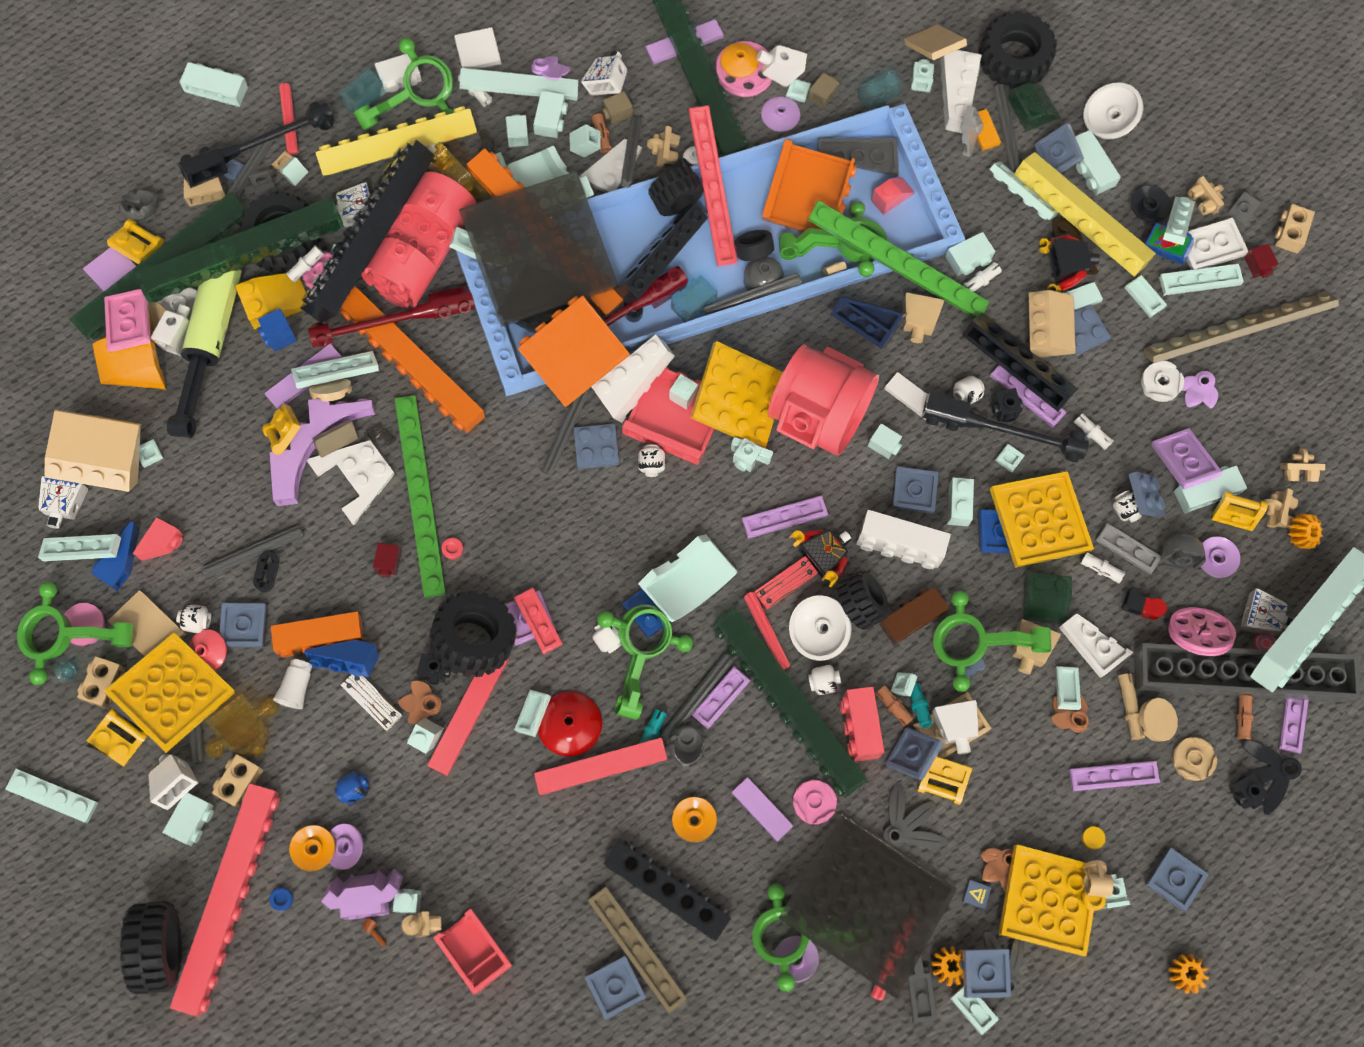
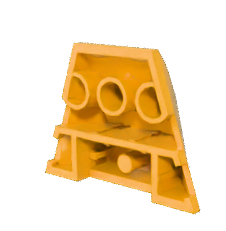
(130, 366)

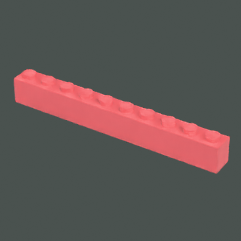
(225, 901)

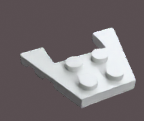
(363, 469)

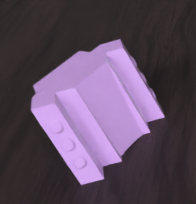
(362, 895)

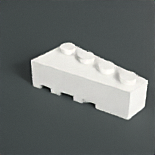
(958, 80)
(632, 377)

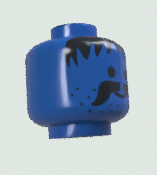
(352, 787)

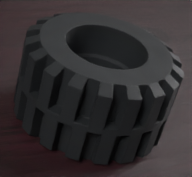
(675, 190)
(863, 600)

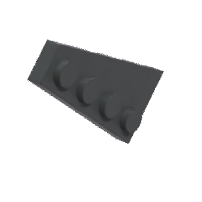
(869, 153)

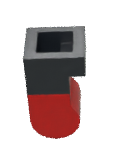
(1143, 606)

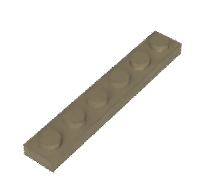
(637, 950)

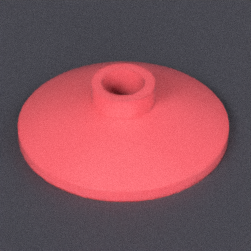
(214, 647)

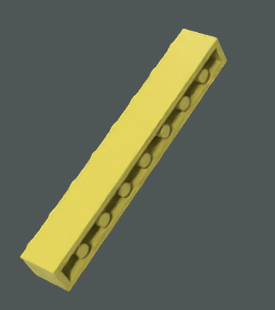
(383, 146)
(1084, 214)

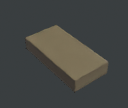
(335, 438)

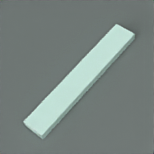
(516, 83)

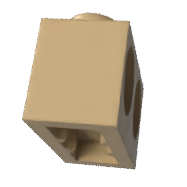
(1296, 229)
(94, 680)
(240, 782)

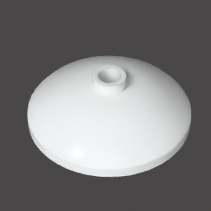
(1107, 103)
(808, 632)

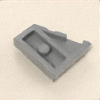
(971, 127)

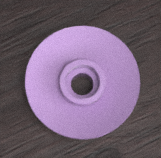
(778, 120)
(1228, 556)
(344, 836)
(809, 959)

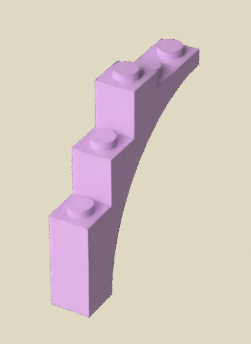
(288, 466)

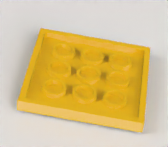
(736, 395)
(1041, 519)
(169, 692)
(1046, 901)

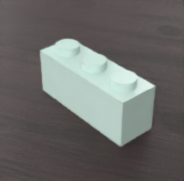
(214, 84)
(1095, 166)
(1211, 491)

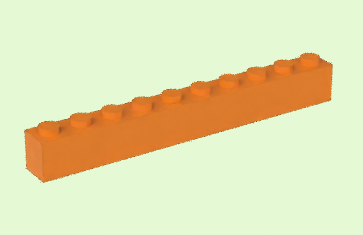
(498, 182)
(413, 363)

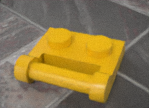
(131, 246)
(287, 426)
(1236, 515)
(114, 744)
(947, 772)

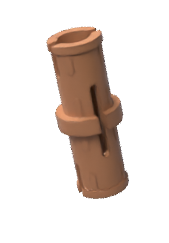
(599, 124)
(894, 705)
(1245, 717)

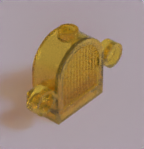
(452, 168)
(241, 728)

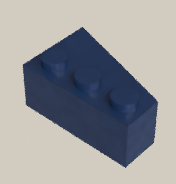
(869, 320)

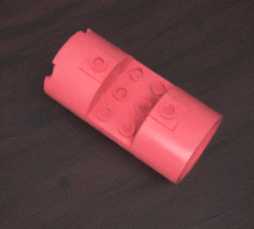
(418, 240)

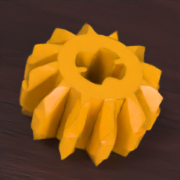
(1305, 531)
(1182, 967)
(951, 975)

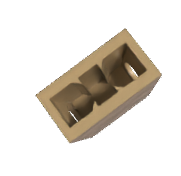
(204, 193)
(921, 315)
(1025, 654)

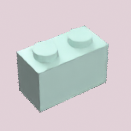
(549, 114)
(970, 254)
(960, 502)
(189, 819)

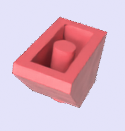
(891, 194)
(158, 540)

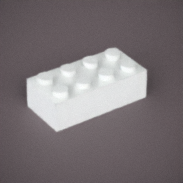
(903, 539)

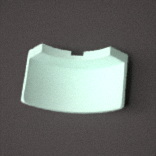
(543, 167)
(689, 580)

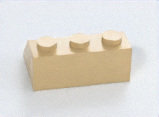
(1051, 323)

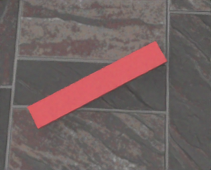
(463, 721)
(600, 766)

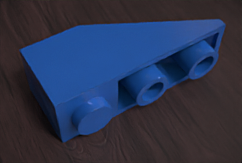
(117, 569)
(348, 657)

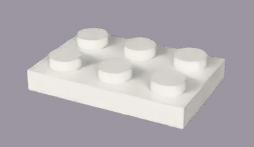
(1216, 245)

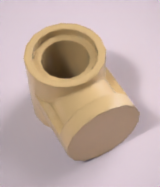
(1096, 880)

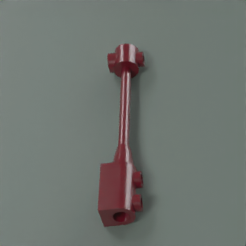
(658, 293)
(440, 305)

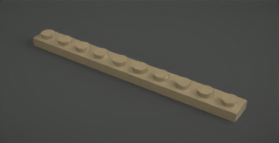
(1240, 327)

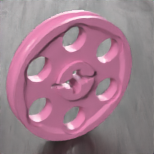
(737, 87)
(1209, 636)

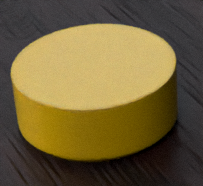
(1093, 838)
(1093, 902)

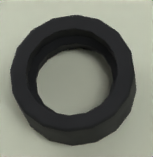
(754, 245)

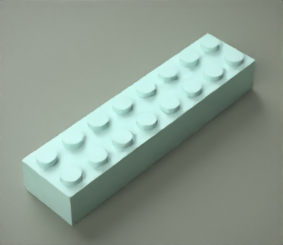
(1311, 623)

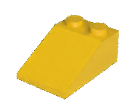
(269, 294)

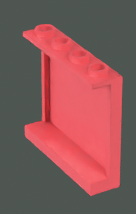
(667, 424)

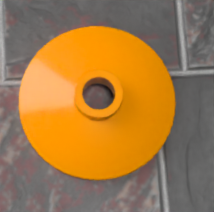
(738, 66)
(694, 807)
(301, 845)

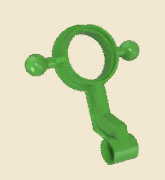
(368, 116)
(793, 247)
(120, 635)
(1038, 640)
(629, 704)
(785, 980)

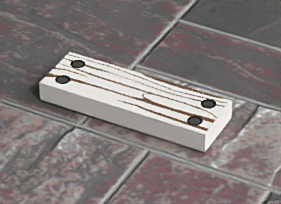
(372, 701)

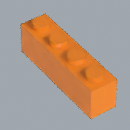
(315, 633)

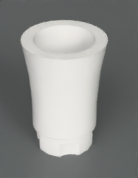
(294, 685)

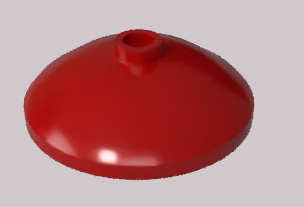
(573, 738)

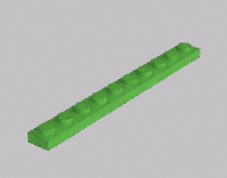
(897, 259)
(420, 497)

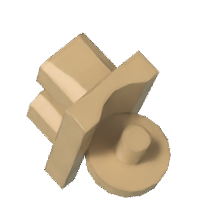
(661, 145)
(1209, 194)
(1292, 470)
(1278, 508)
(421, 924)

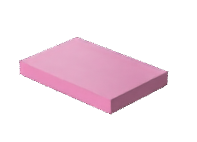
(127, 320)

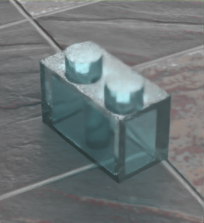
(880, 90)
(362, 91)
(693, 299)

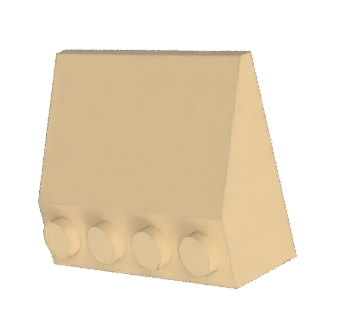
(93, 450)

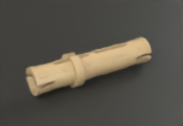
(1131, 706)

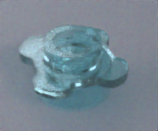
(65, 672)

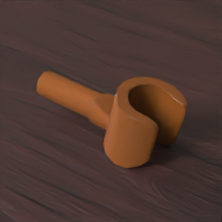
(369, 926)

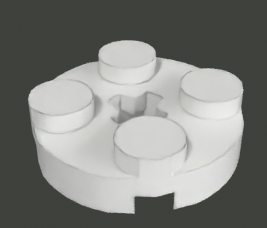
(1154, 389)

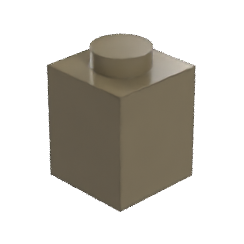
(823, 90)
(617, 108)

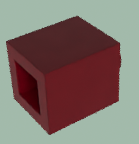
(1261, 261)
(387, 559)

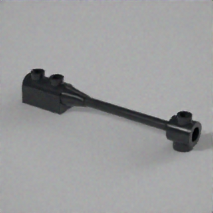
(212, 162)
(957, 414)

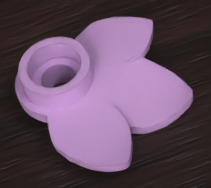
(549, 68)
(1198, 392)

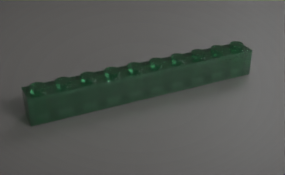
(700, 75)
(199, 233)
(239, 250)
(790, 703)

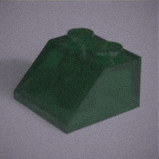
(1032, 106)
(1047, 597)

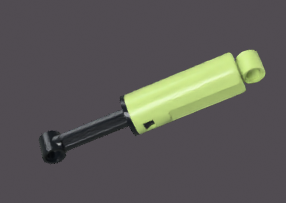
(203, 345)

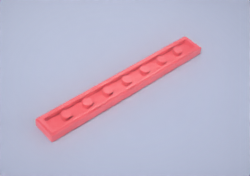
(712, 185)

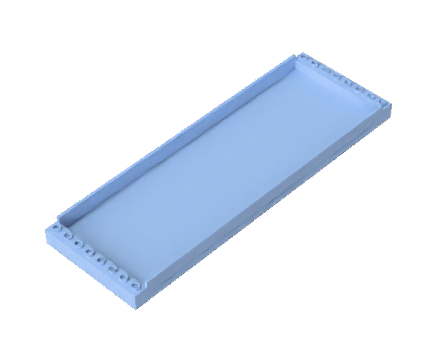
(631, 224)

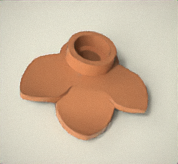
(417, 702)
(1065, 718)
(997, 867)

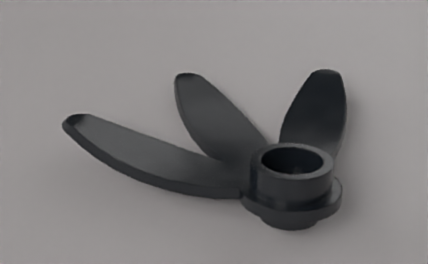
(1276, 771)

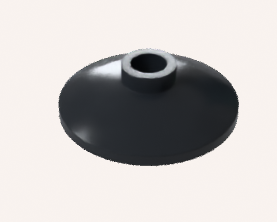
(1155, 198)

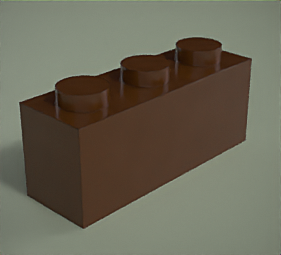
(914, 615)

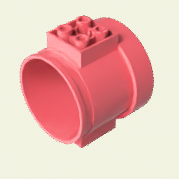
(822, 398)

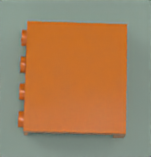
(802, 180)
(573, 350)

